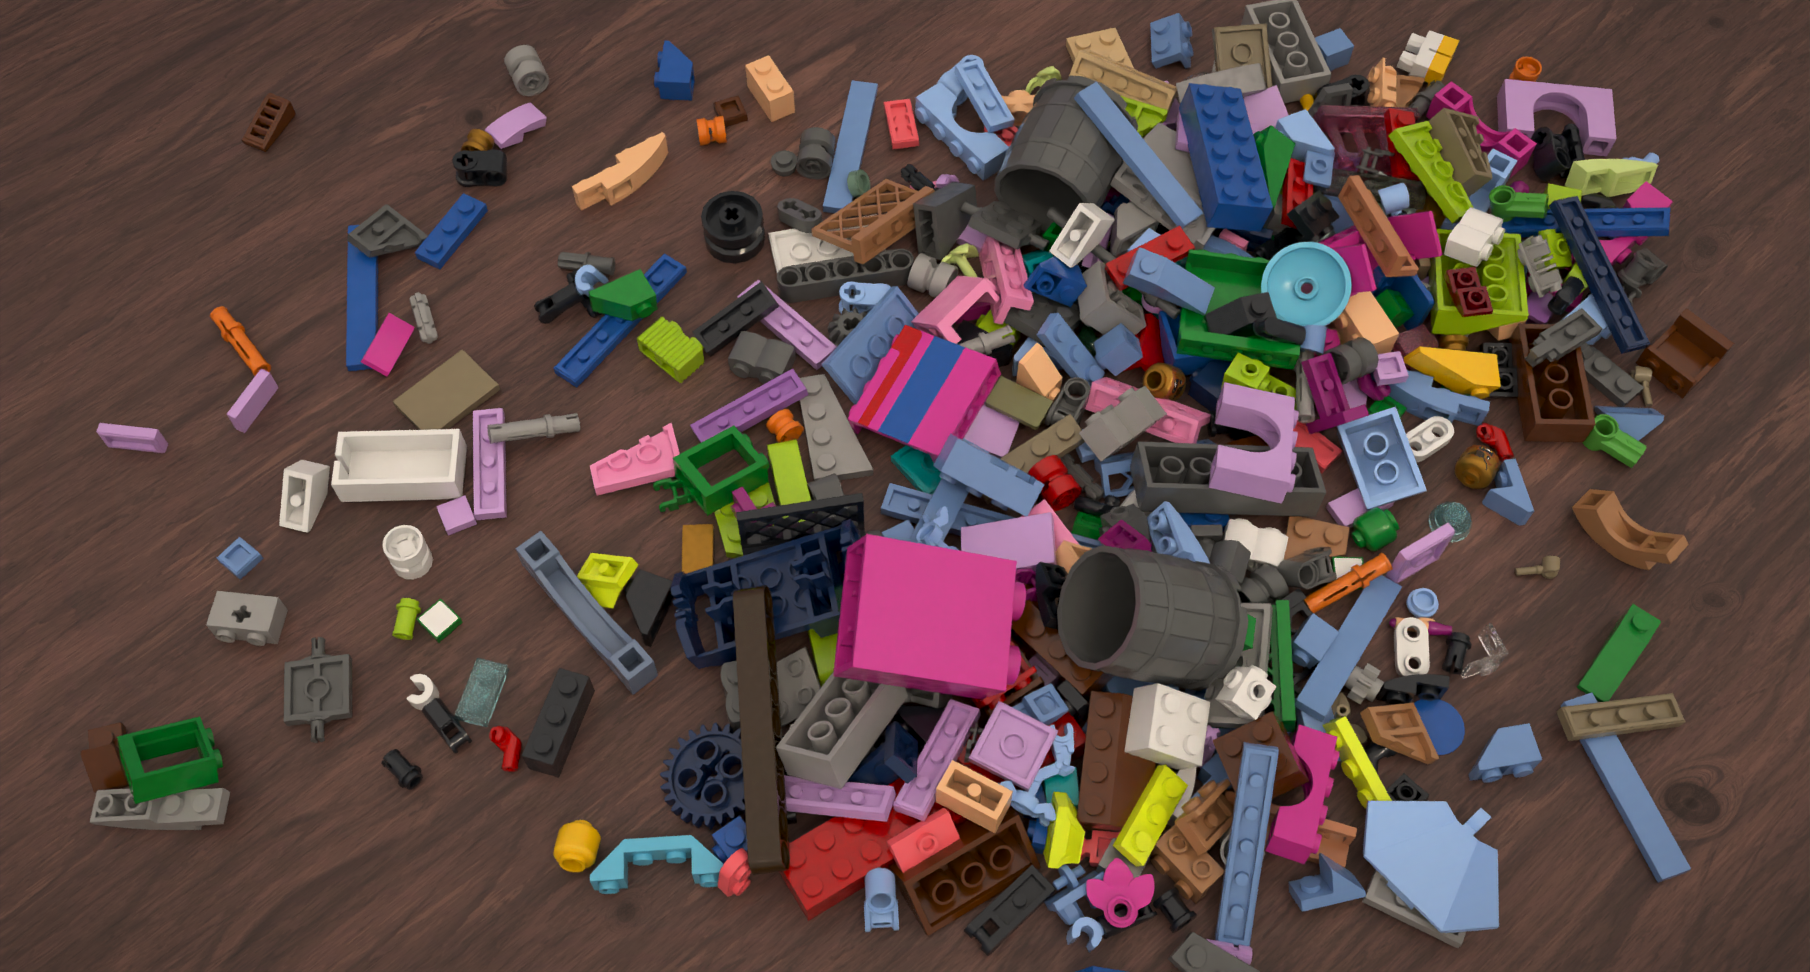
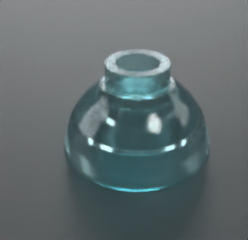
(1455, 515)

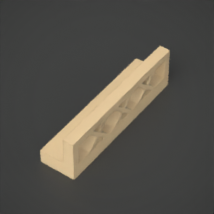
(1124, 79)

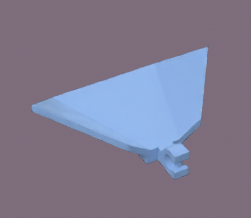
(1435, 862)

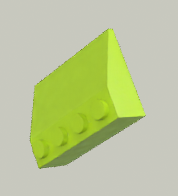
(1500, 274)

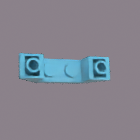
(613, 870)

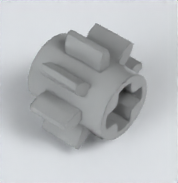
(1364, 683)

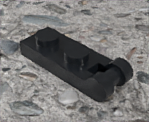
(1010, 909)

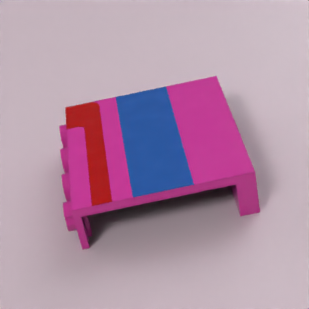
(925, 391)

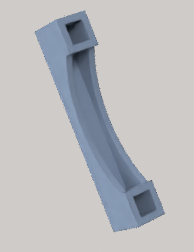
(605, 636)

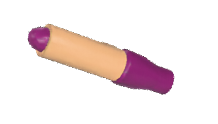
(1433, 627)

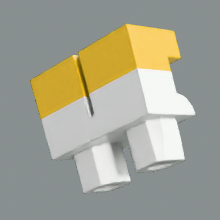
(1432, 56)

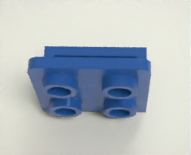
(1412, 290)

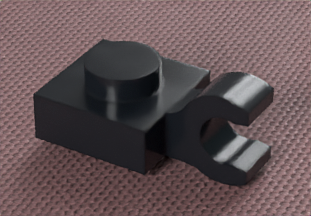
(1076, 704)

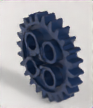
(690, 762)

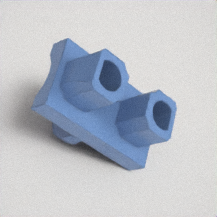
(1065, 901)

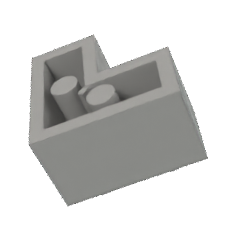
(1105, 306)
(1120, 425)

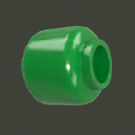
(1375, 529)

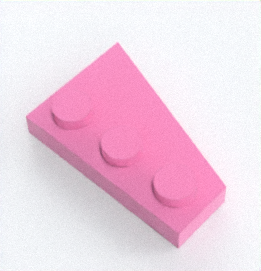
(637, 466)

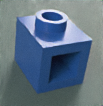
(730, 839)

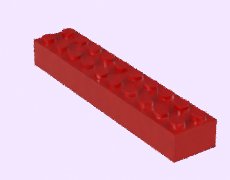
(838, 854)

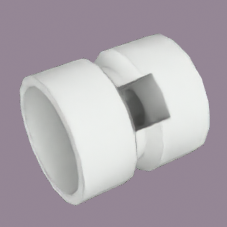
(407, 552)

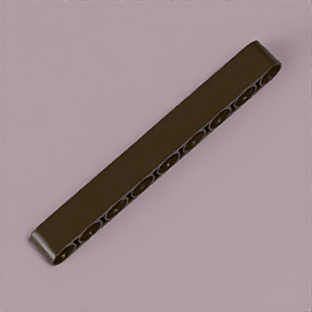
(760, 731)

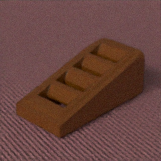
(271, 106)

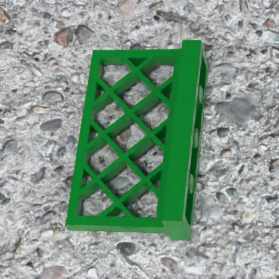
(1282, 665)

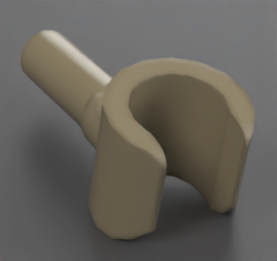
(1643, 376)
(1549, 568)

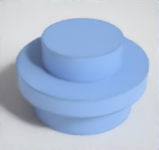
(1422, 602)

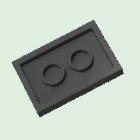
(1031, 321)

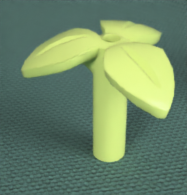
(1044, 75)
(959, 256)

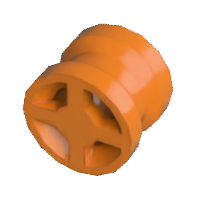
(784, 426)

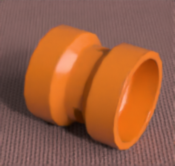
(1526, 69)
(718, 130)

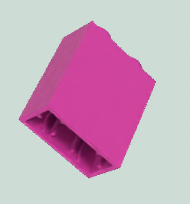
(928, 618)

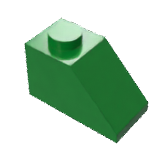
(625, 297)

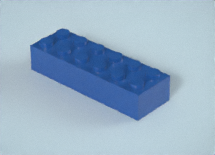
(1225, 158)

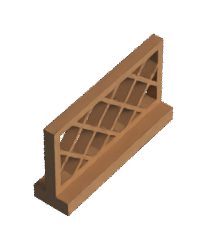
(881, 228)

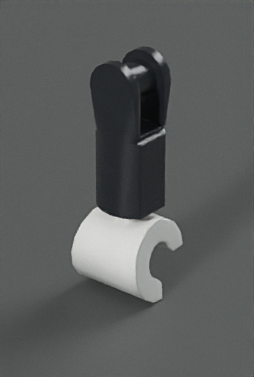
(437, 712)

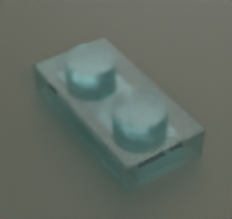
(482, 692)

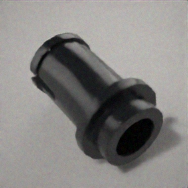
(1457, 648)
(407, 774)

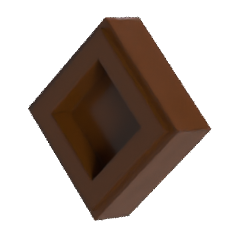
(731, 110)

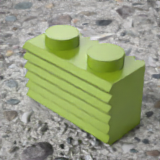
(671, 349)

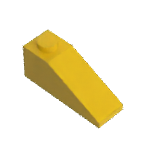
(1458, 370)

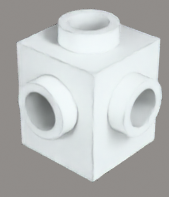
(1246, 691)

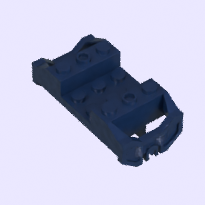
(802, 586)

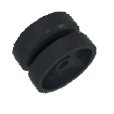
(733, 227)

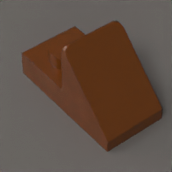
(103, 758)

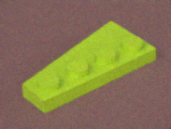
(1427, 163)

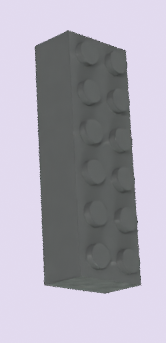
(1182, 476)

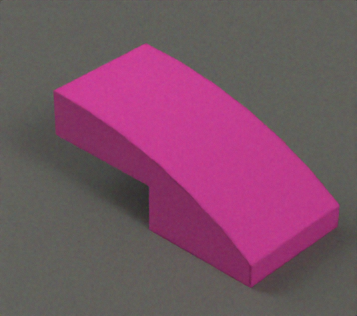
(387, 344)

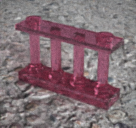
(1356, 121)

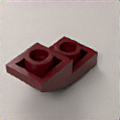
(1467, 292)

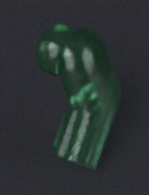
(1088, 338)

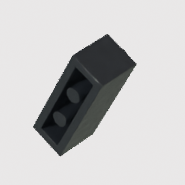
(558, 722)

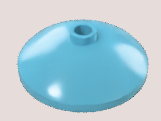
(1312, 265)

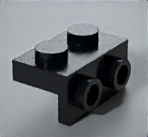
(1314, 217)

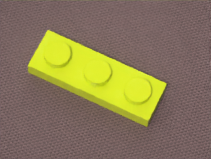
(1356, 762)
(1150, 815)

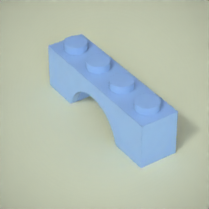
(979, 151)
(1501, 169)

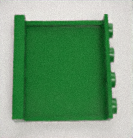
(1232, 278)

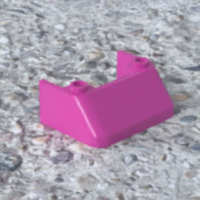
(1415, 231)

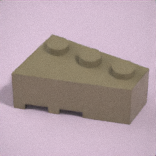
(1462, 148)

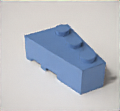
(987, 476)

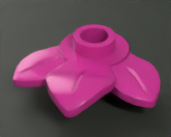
(1120, 888)

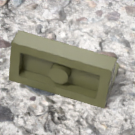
(1019, 403)

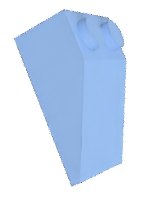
(1380, 458)

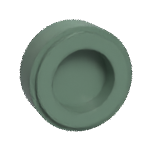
(858, 183)

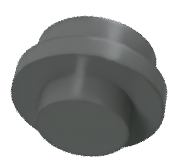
(784, 163)

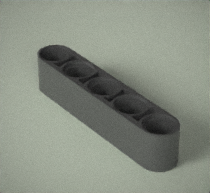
(891, 268)

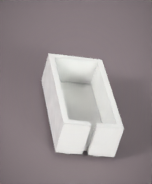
(399, 465)

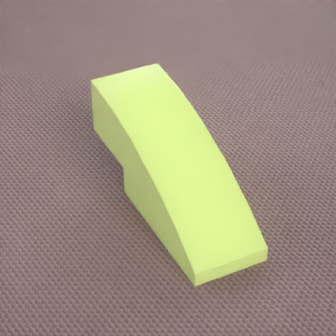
(1609, 176)

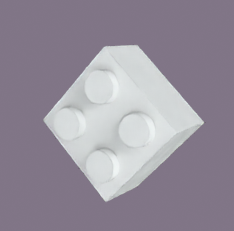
(1167, 726)

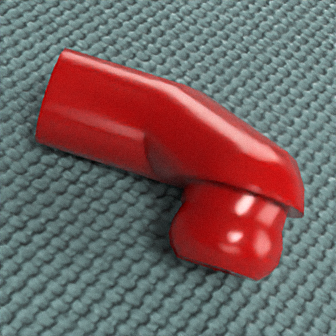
(1495, 438)
(509, 744)

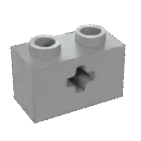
(247, 618)

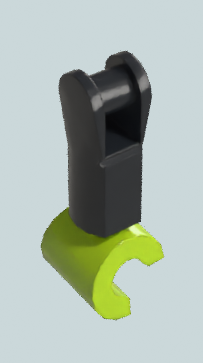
(1571, 287)

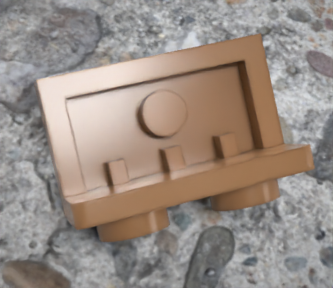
(1206, 816)
(1189, 871)

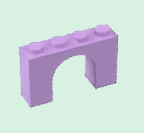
(1586, 106)
(1256, 473)

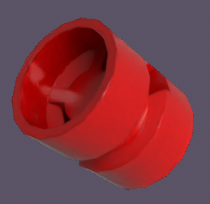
(1059, 487)

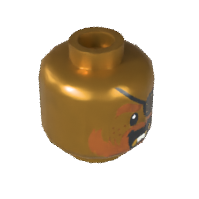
(1165, 381)
(1478, 465)

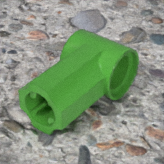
(1509, 204)
(1612, 440)

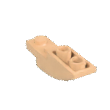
(632, 170)

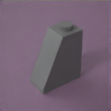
(940, 218)

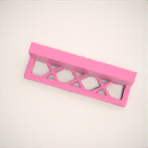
(1006, 270)
(1178, 425)

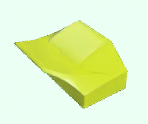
(606, 576)
(1064, 834)

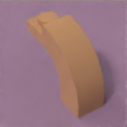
(1623, 538)

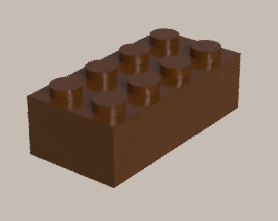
(1553, 394)

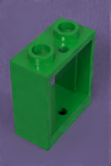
(720, 494)
(164, 741)

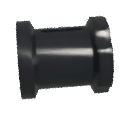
(1174, 909)

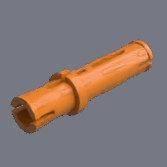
(235, 334)
(1356, 578)

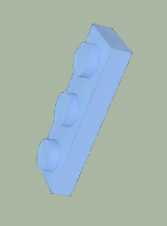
(984, 95)

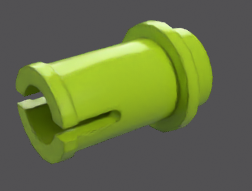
(406, 618)

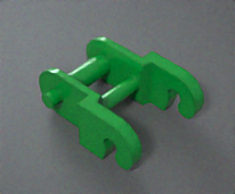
(677, 500)

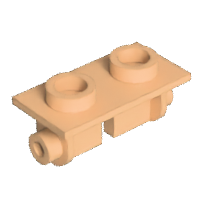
(1382, 81)

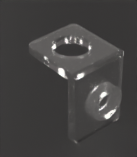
(1487, 664)

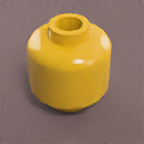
(576, 846)

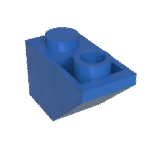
(675, 74)
(1057, 281)

